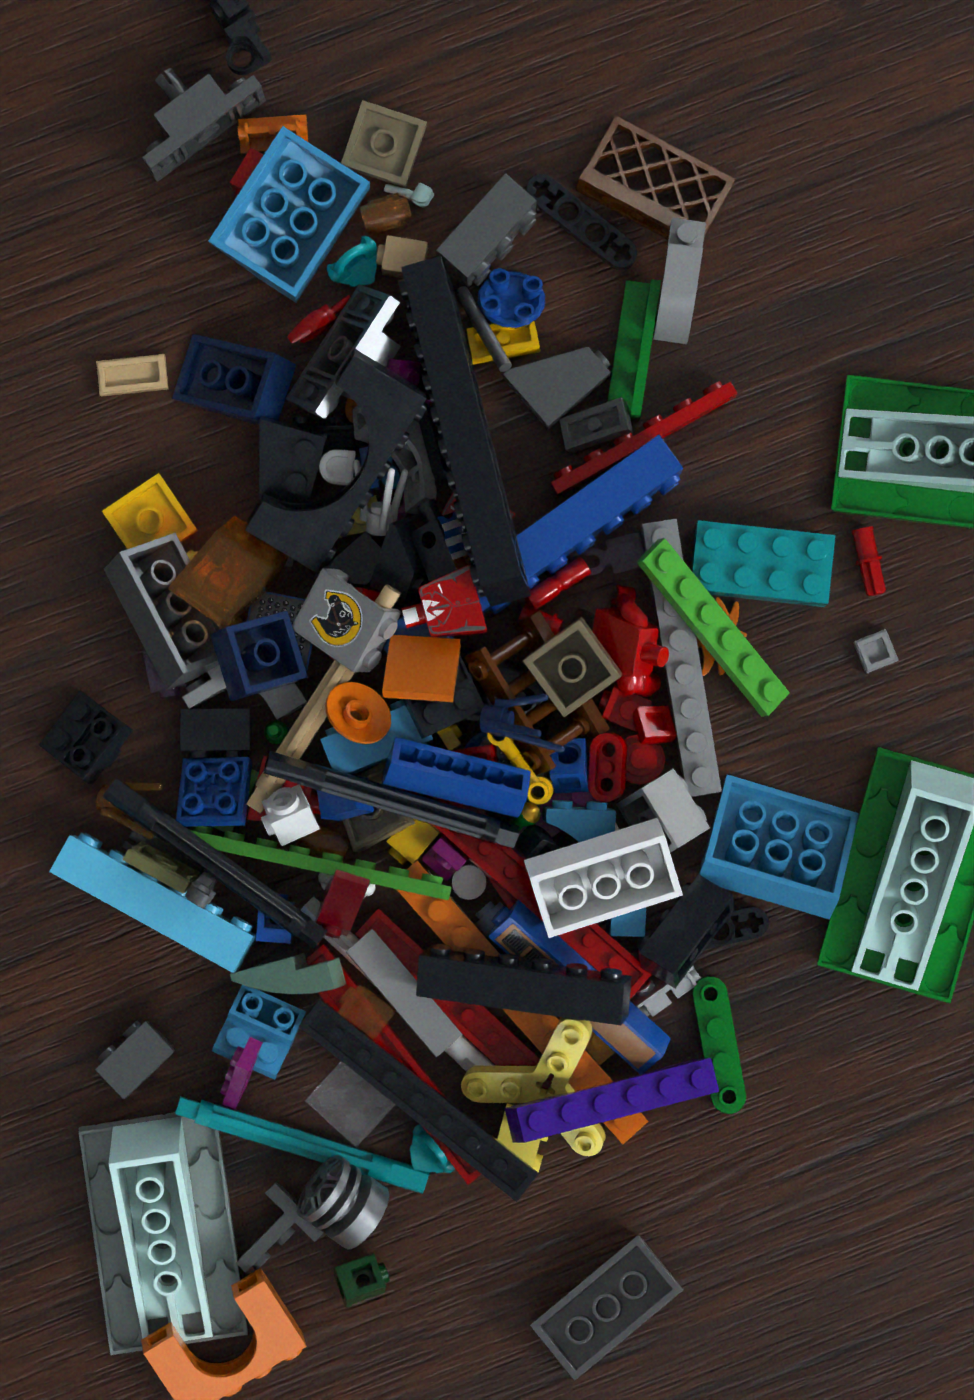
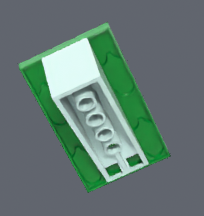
(906, 452)
(907, 879)

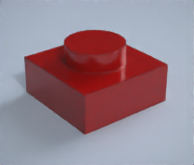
(654, 724)

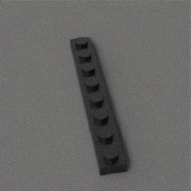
(419, 1100)

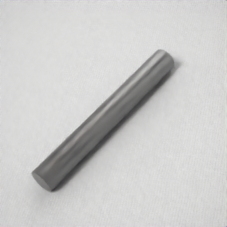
(483, 329)

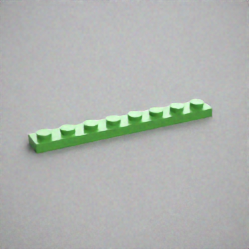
(299, 857)

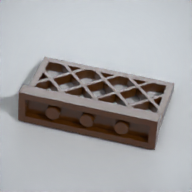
(634, 204)

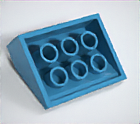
(289, 214)
(779, 847)

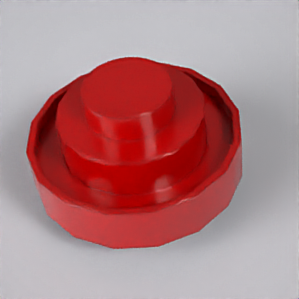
(643, 761)

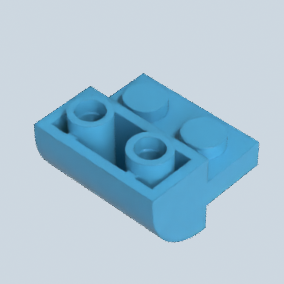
(264, 1019)

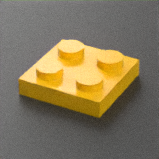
(149, 514)

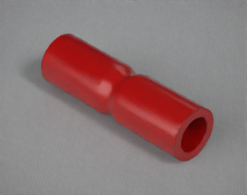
(560, 581)

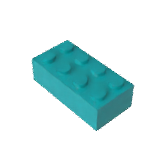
(763, 563)

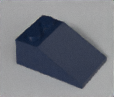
(234, 380)

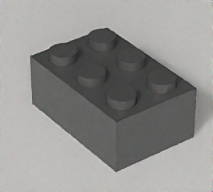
(488, 232)

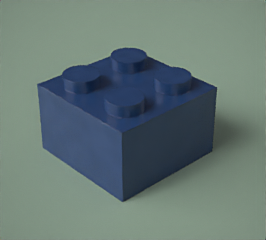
(258, 655)

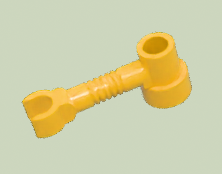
(512, 753)

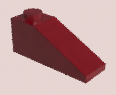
(341, 903)

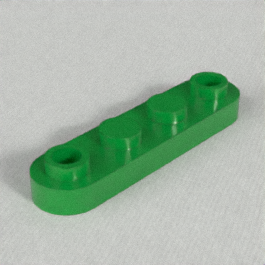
(719, 1042)

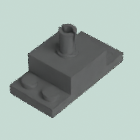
(197, 117)
(356, 327)

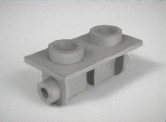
(652, 995)

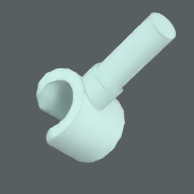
(421, 196)

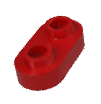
(606, 766)

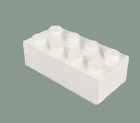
(603, 877)

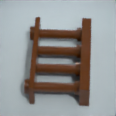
(532, 633)

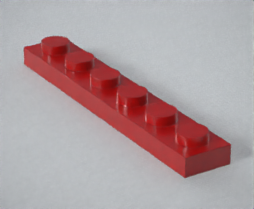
(685, 413)

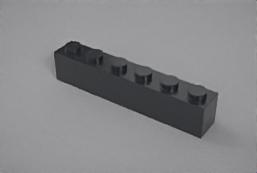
(524, 985)

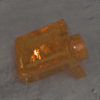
(365, 1010)

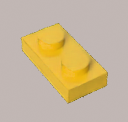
(513, 341)

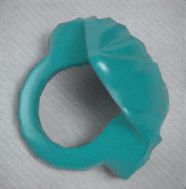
(356, 265)
(427, 1154)

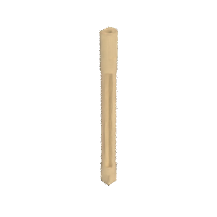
(311, 716)

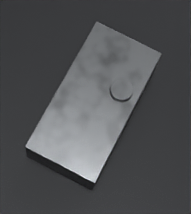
(606, 1307)

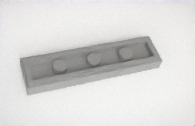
(399, 990)

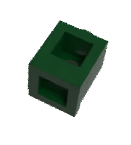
(367, 1267)

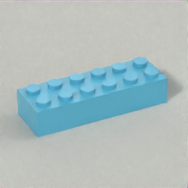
(154, 902)

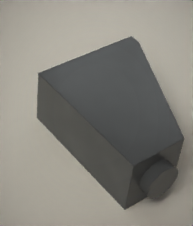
(558, 383)

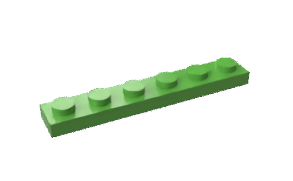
(713, 627)

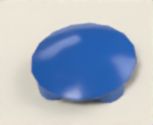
(511, 298)

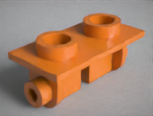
(260, 132)

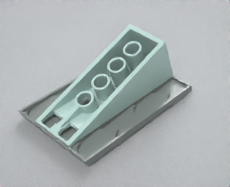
(161, 1229)

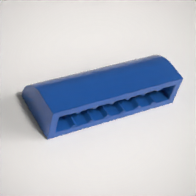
(456, 777)

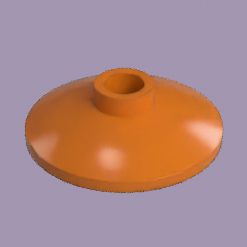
(358, 712)

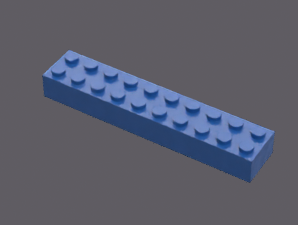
(584, 516)

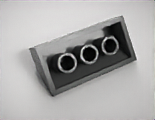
(168, 626)

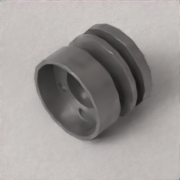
(343, 1202)

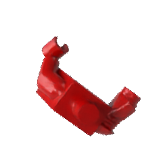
(631, 643)

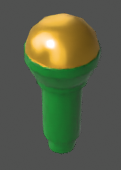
(529, 816)

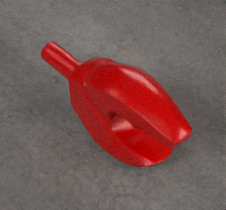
(316, 322)

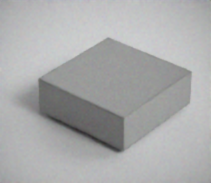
(875, 651)

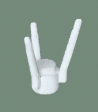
(383, 513)

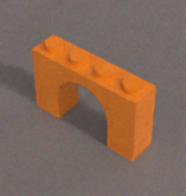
(273, 1340)

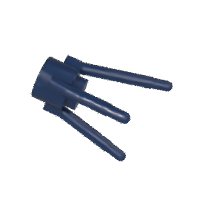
(500, 721)

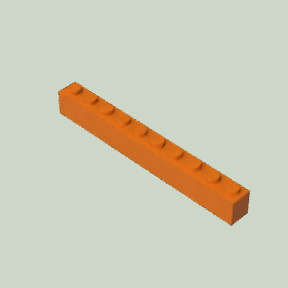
(461, 934)

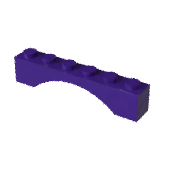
(611, 1100)

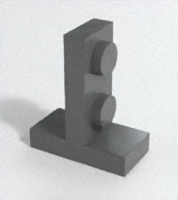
(279, 1231)

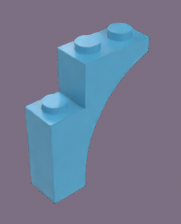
(585, 824)

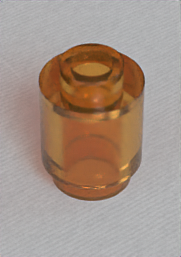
(385, 213)
(325, 840)

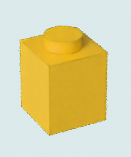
(412, 842)

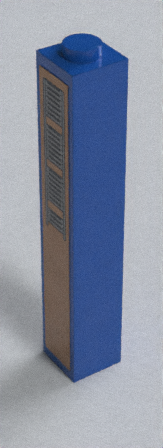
(524, 935)

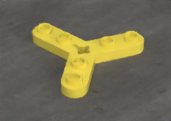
(525, 1083)

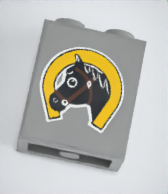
(345, 622)

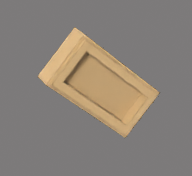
(132, 375)

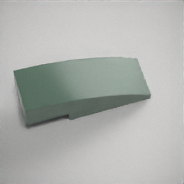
(292, 976)

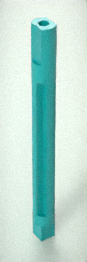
(301, 1143)

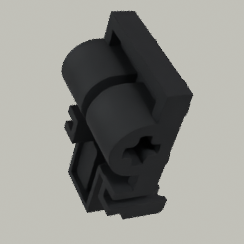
(240, 33)

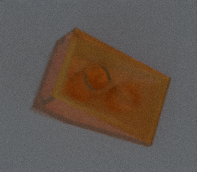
(229, 573)

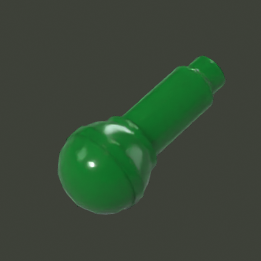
(275, 731)

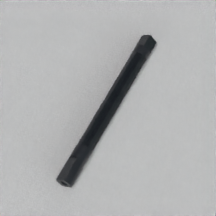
(391, 799)
(214, 863)

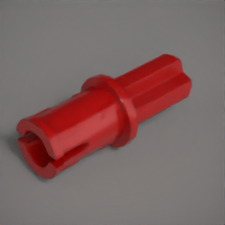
(869, 561)

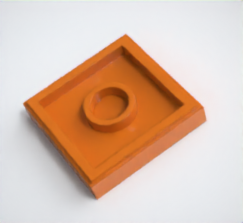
(421, 668)

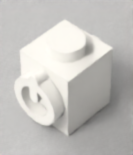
(288, 815)

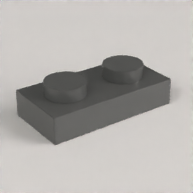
(596, 425)

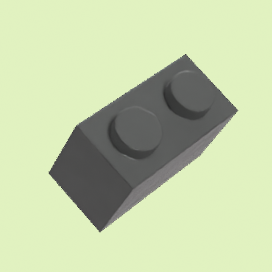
(135, 1058)

